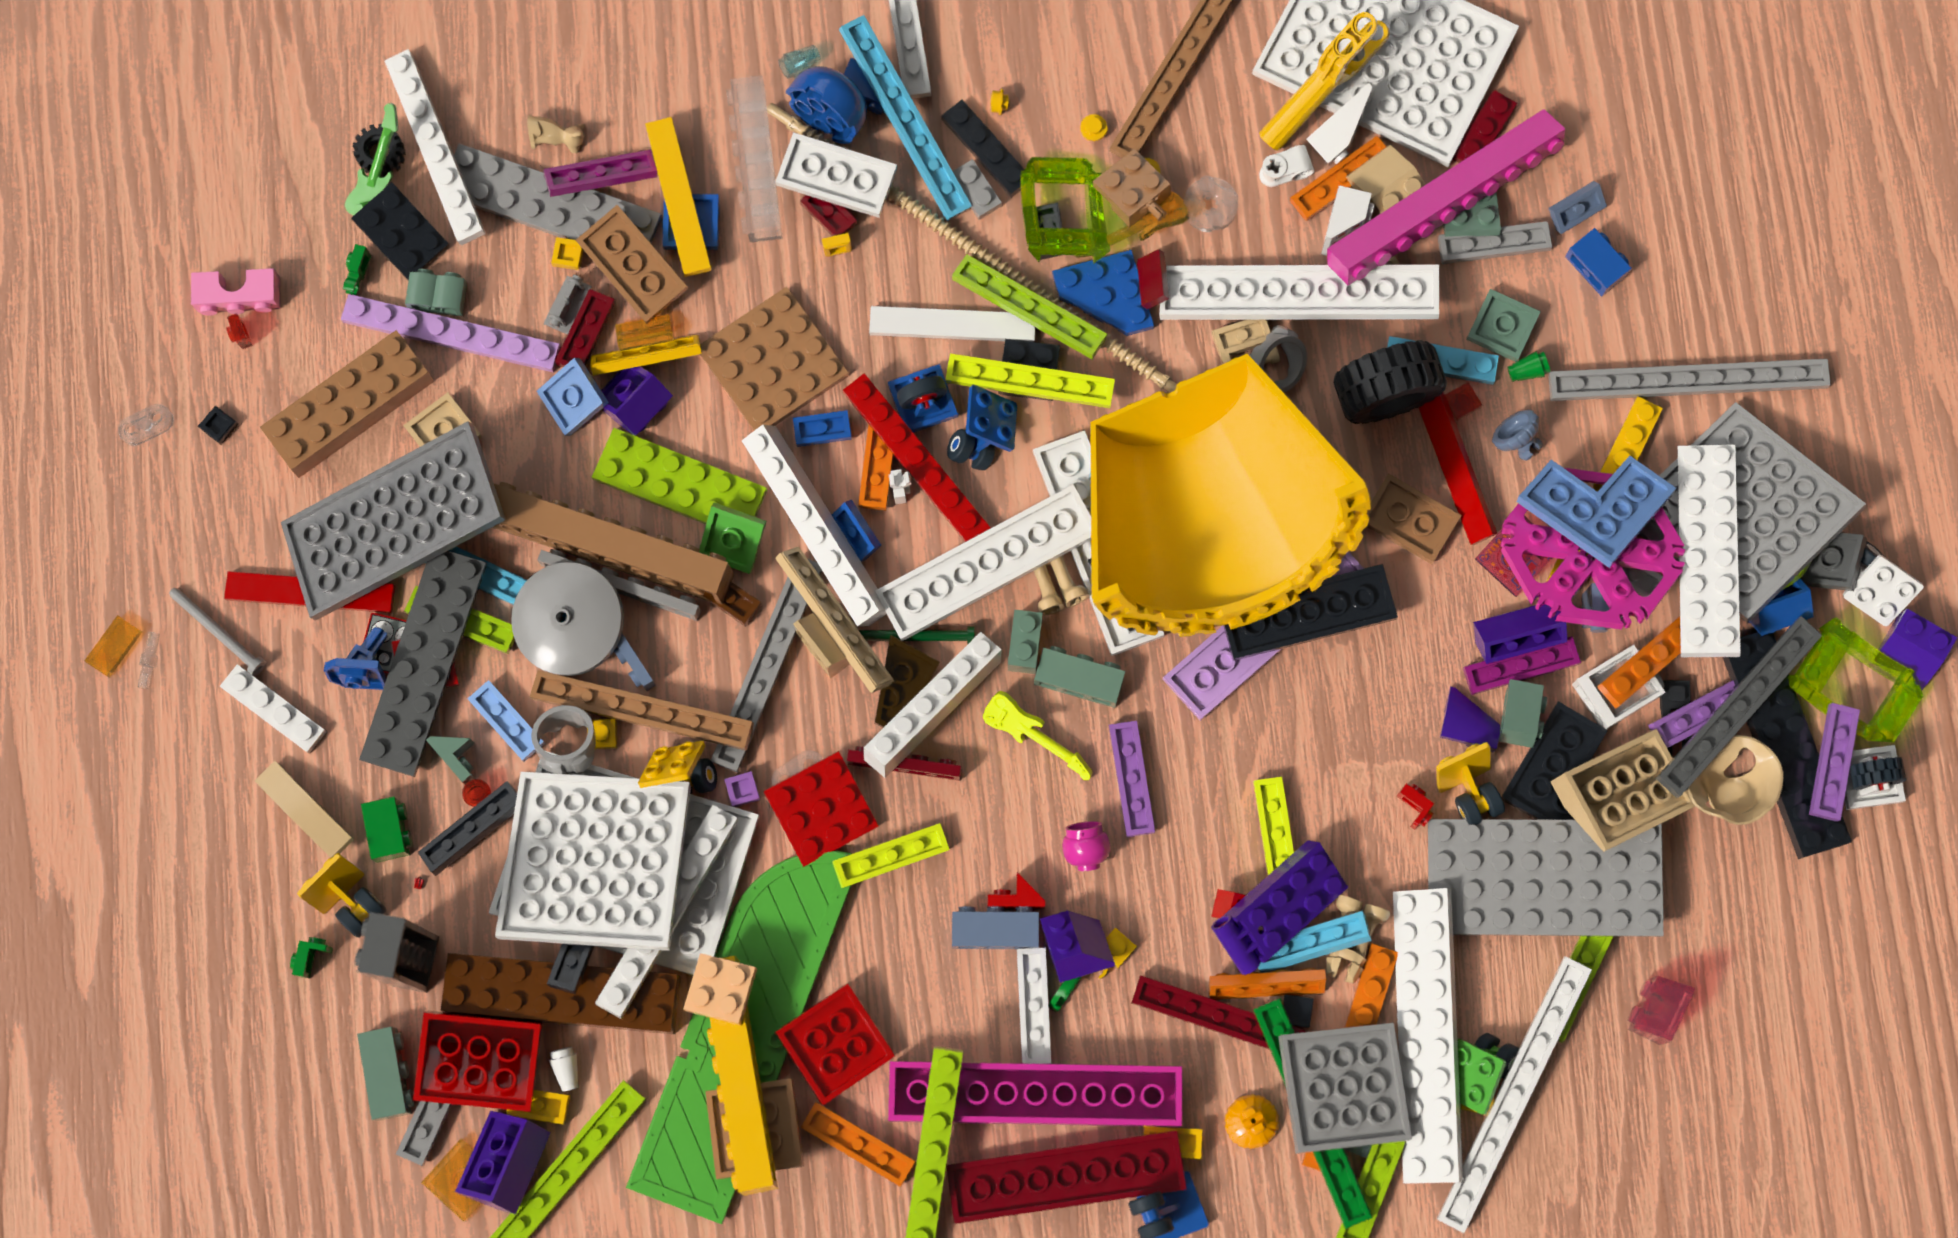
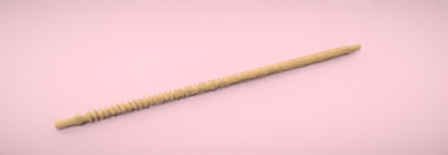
(1162, 380)

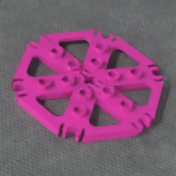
(1577, 568)

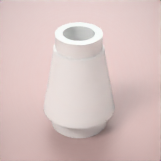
(565, 1068)

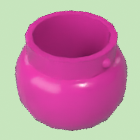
(1086, 845)

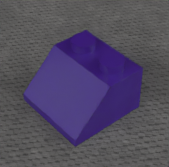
(634, 398)
(1917, 645)
(1076, 945)

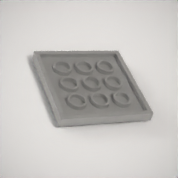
(1344, 1088)

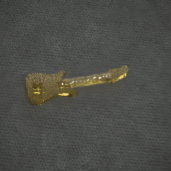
(1176, 214)

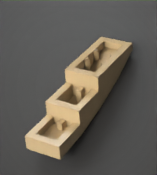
(304, 810)

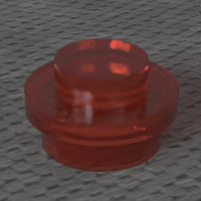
(475, 791)

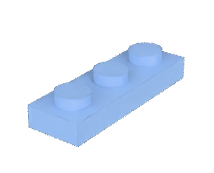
(504, 720)

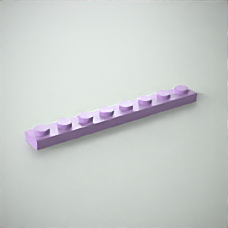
(451, 333)

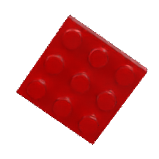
(821, 808)
(834, 1044)

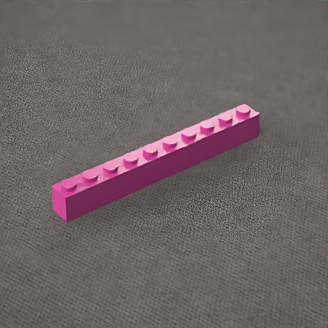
(1445, 197)

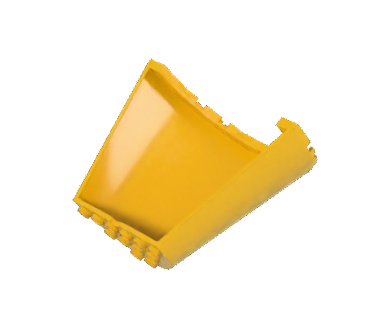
(1216, 505)

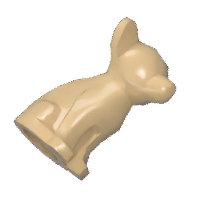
(550, 132)

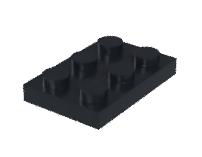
(399, 230)

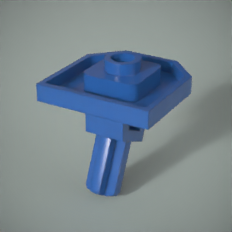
(360, 667)

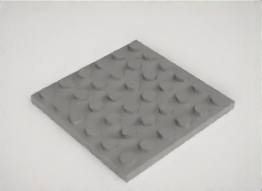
(1783, 507)

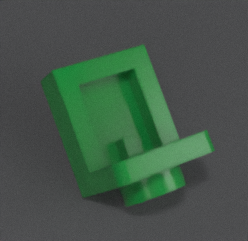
(302, 961)

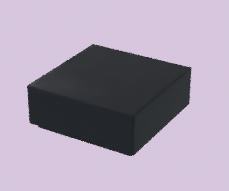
(218, 425)
(1298, 1010)

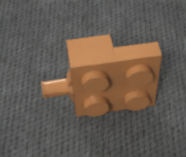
(1133, 188)

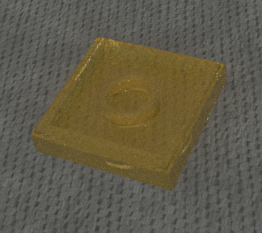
(445, 1178)

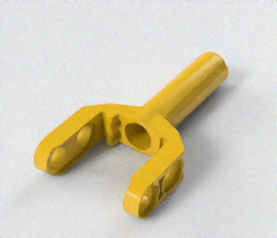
(1332, 70)

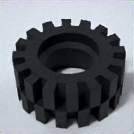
(371, 137)

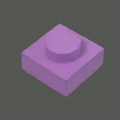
(742, 789)

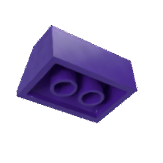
(503, 1161)

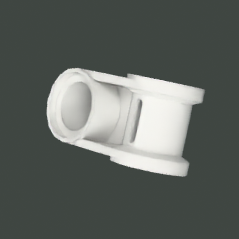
(1291, 166)

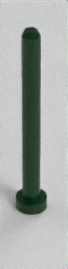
(924, 635)

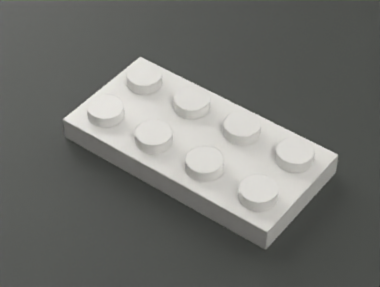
(836, 175)

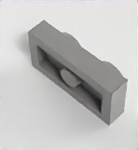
(977, 189)

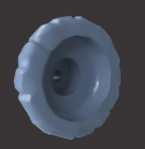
(1518, 434)

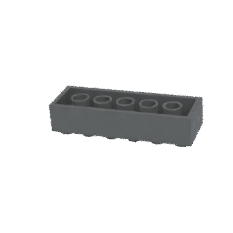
(396, 952)

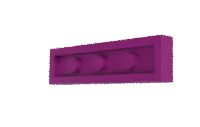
(600, 173)
(1485, 677)

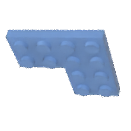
(1601, 520)

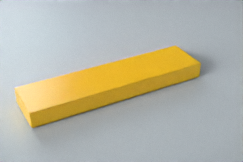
(645, 355)

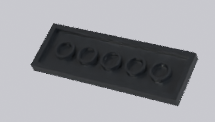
(1336, 607)

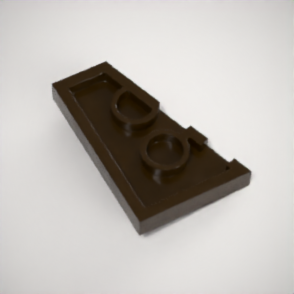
(910, 673)

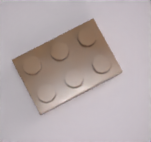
(1411, 518)

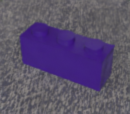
(1518, 633)

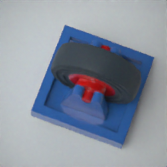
(923, 398)

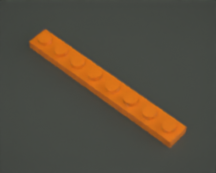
(1367, 1000)

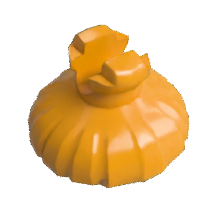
(1239, 1124)

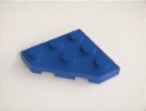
(1106, 292)

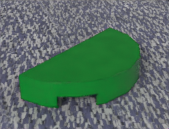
(1062, 994)

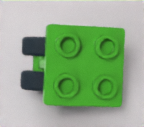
(1481, 1070)

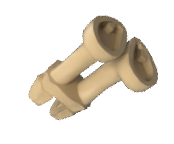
(1071, 593)
(1374, 916)

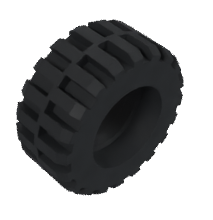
(1389, 382)

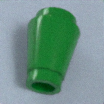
(1529, 367)

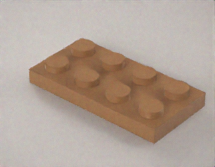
(632, 264)

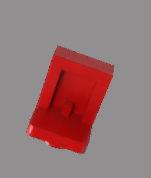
(1415, 798)

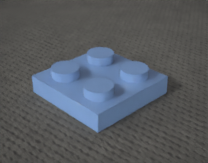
(572, 396)

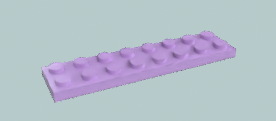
(1211, 674)

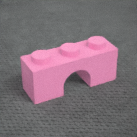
(259, 292)

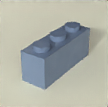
(995, 928)

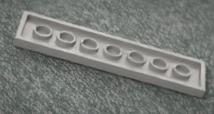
(523, 197)

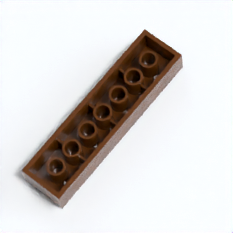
(521, 992)

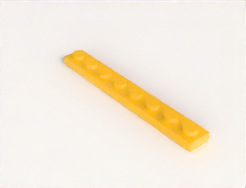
(1628, 443)

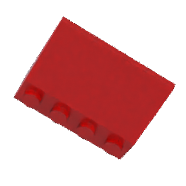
(477, 1061)

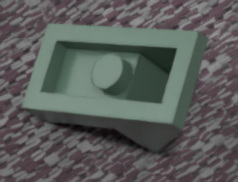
(450, 750)

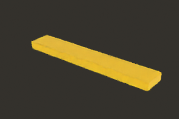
(678, 197)

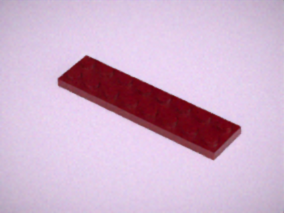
(1065, 1177)

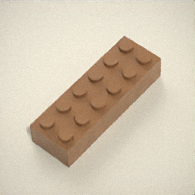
(347, 404)

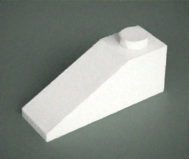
(1338, 131)

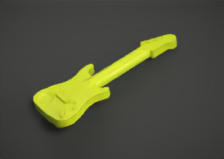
(1007, 715)

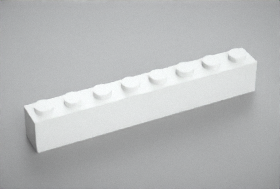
(815, 524)

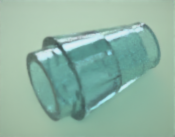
(797, 61)

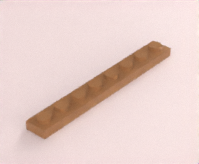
(1169, 76)
(642, 710)

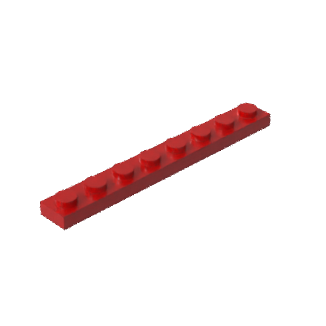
(915, 458)

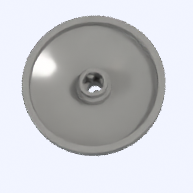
(591, 625)

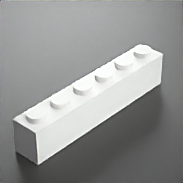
(932, 705)

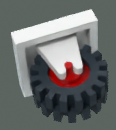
(1875, 778)

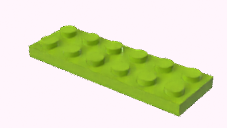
(673, 478)

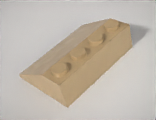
(1618, 792)

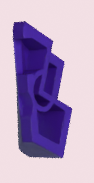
(1467, 722)

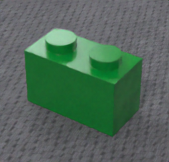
(386, 829)

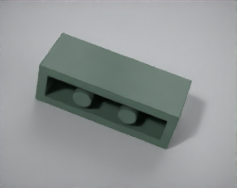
(1079, 676)
(385, 1073)

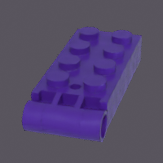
(1279, 907)

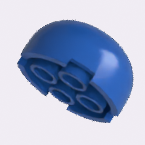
(828, 102)

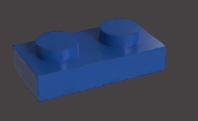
(822, 428)
(856, 530)

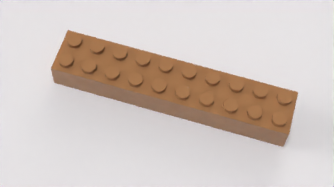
(612, 544)

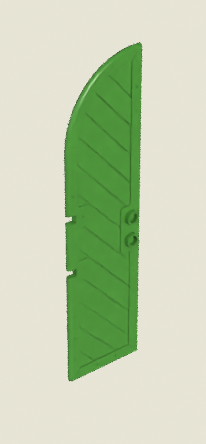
(783, 932)

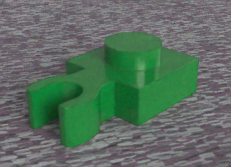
(357, 265)

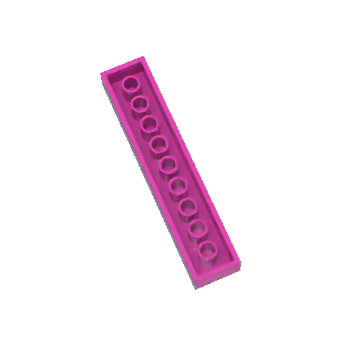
(1046, 1094)

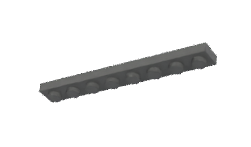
(1738, 707)

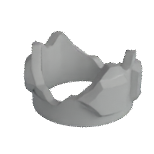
(1293, 349)
(553, 721)

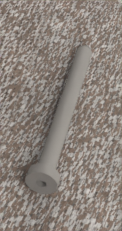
(254, 664)

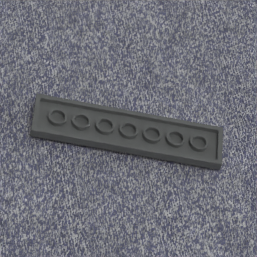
(423, 662)

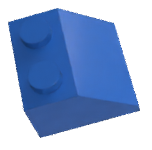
(1784, 609)

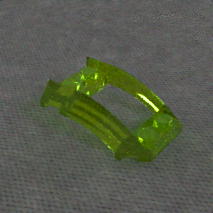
(1063, 240)
(1824, 659)

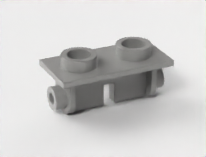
(567, 304)

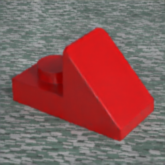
(1024, 897)

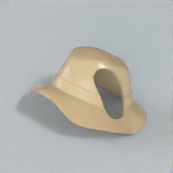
(1743, 797)

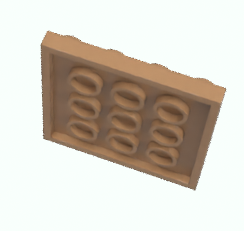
(772, 360)

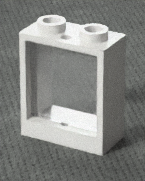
(1599, 706)

